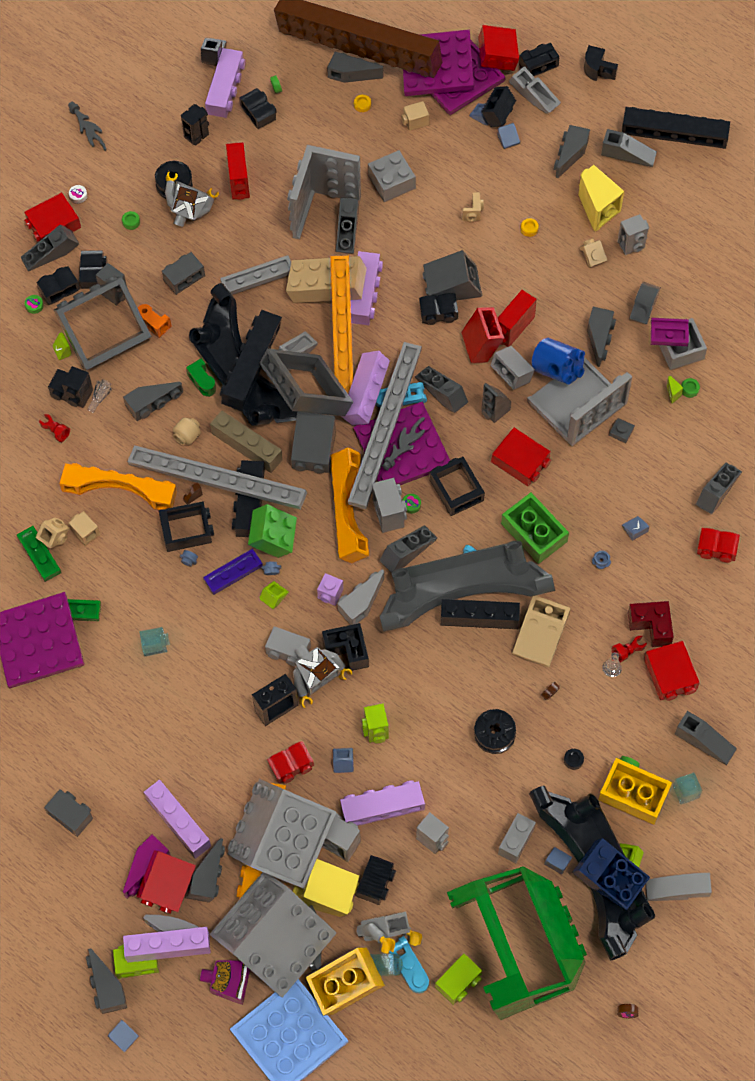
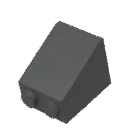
(453, 275)
(313, 442)

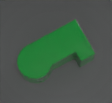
(200, 378)

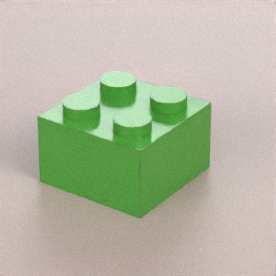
(272, 531)

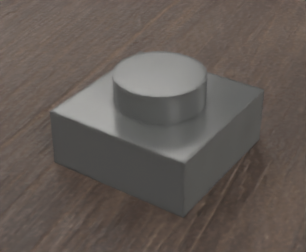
(621, 430)

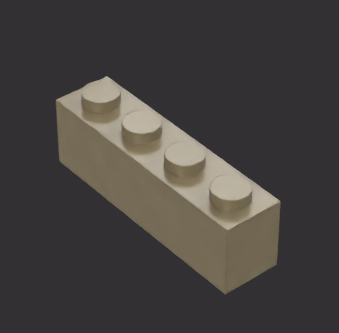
(246, 441)

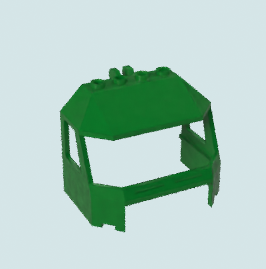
(510, 993)

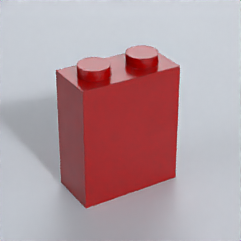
(498, 48)
(237, 171)
(49, 215)
(517, 317)
(482, 335)
(521, 457)
(671, 671)
(165, 882)

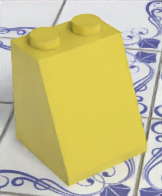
(599, 197)
(329, 889)

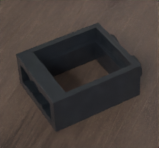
(464, 501)
(182, 512)
(275, 703)

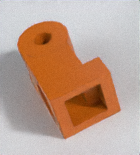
(154, 323)

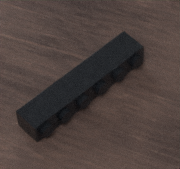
(676, 127)
(248, 364)

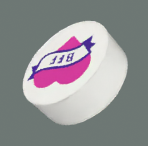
(78, 194)

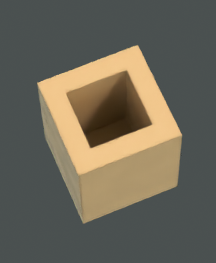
(415, 116)
(84, 528)

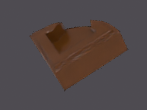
(195, 493)

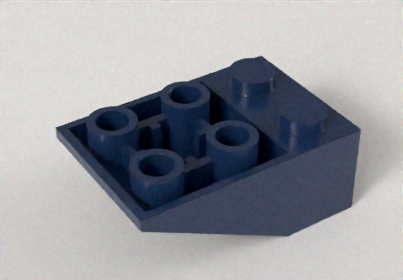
(611, 873)

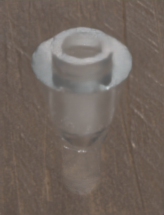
(101, 391)
(612, 666)

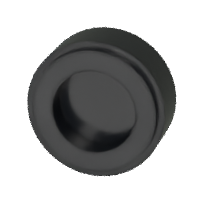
(573, 759)

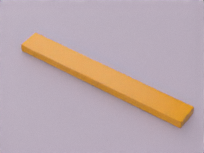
(342, 320)

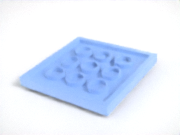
(289, 1035)

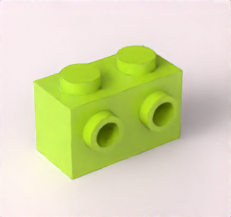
(375, 723)

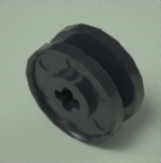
(173, 167)
(501, 740)

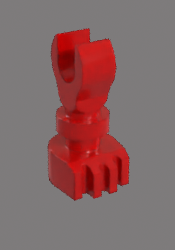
(60, 430)
(628, 649)

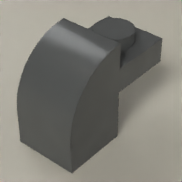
(644, 302)

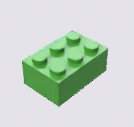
(535, 528)

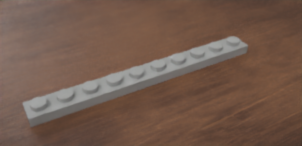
(384, 425)
(217, 477)

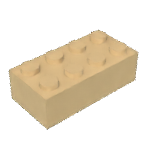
(311, 279)

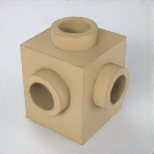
(52, 532)

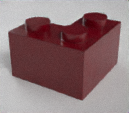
(656, 618)

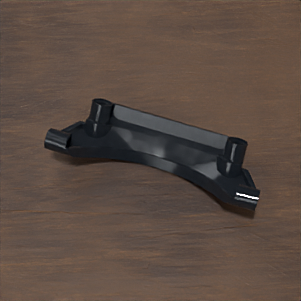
(220, 345)
(578, 827)

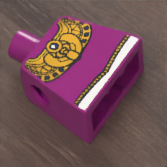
(227, 980)

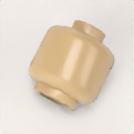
(186, 431)

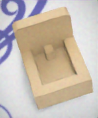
(474, 213)
(593, 252)

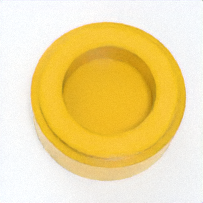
(362, 103)
(529, 227)

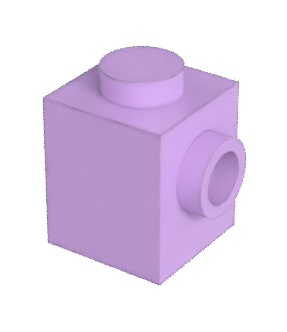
(330, 589)

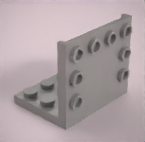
(323, 173)
(581, 405)
(281, 833)
(273, 933)

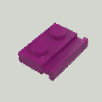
(669, 332)

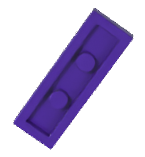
(233, 571)

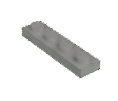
(257, 275)

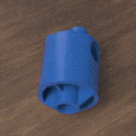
(558, 360)

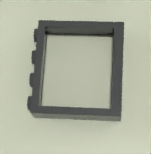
(106, 354)
(276, 367)

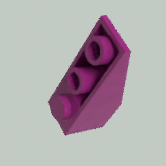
(140, 864)

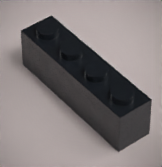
(245, 504)
(480, 614)

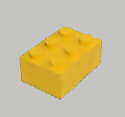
(635, 791)
(345, 981)

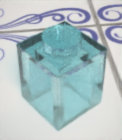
(154, 641)
(687, 788)
(388, 964)

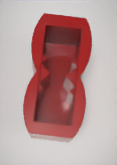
(718, 544)
(290, 762)

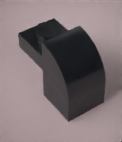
(211, 50)
(596, 66)

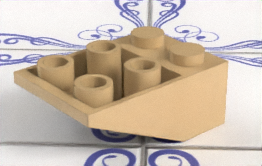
(541, 631)

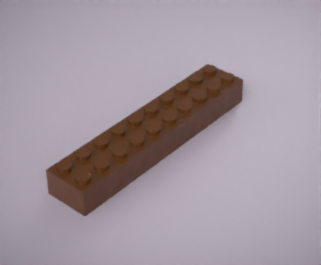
(359, 36)

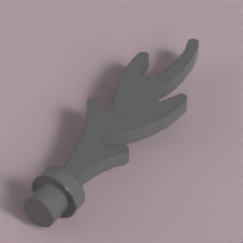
(90, 127)
(404, 441)

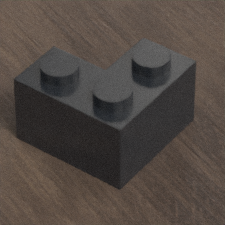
(71, 386)
(348, 641)

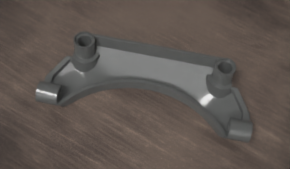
(467, 574)

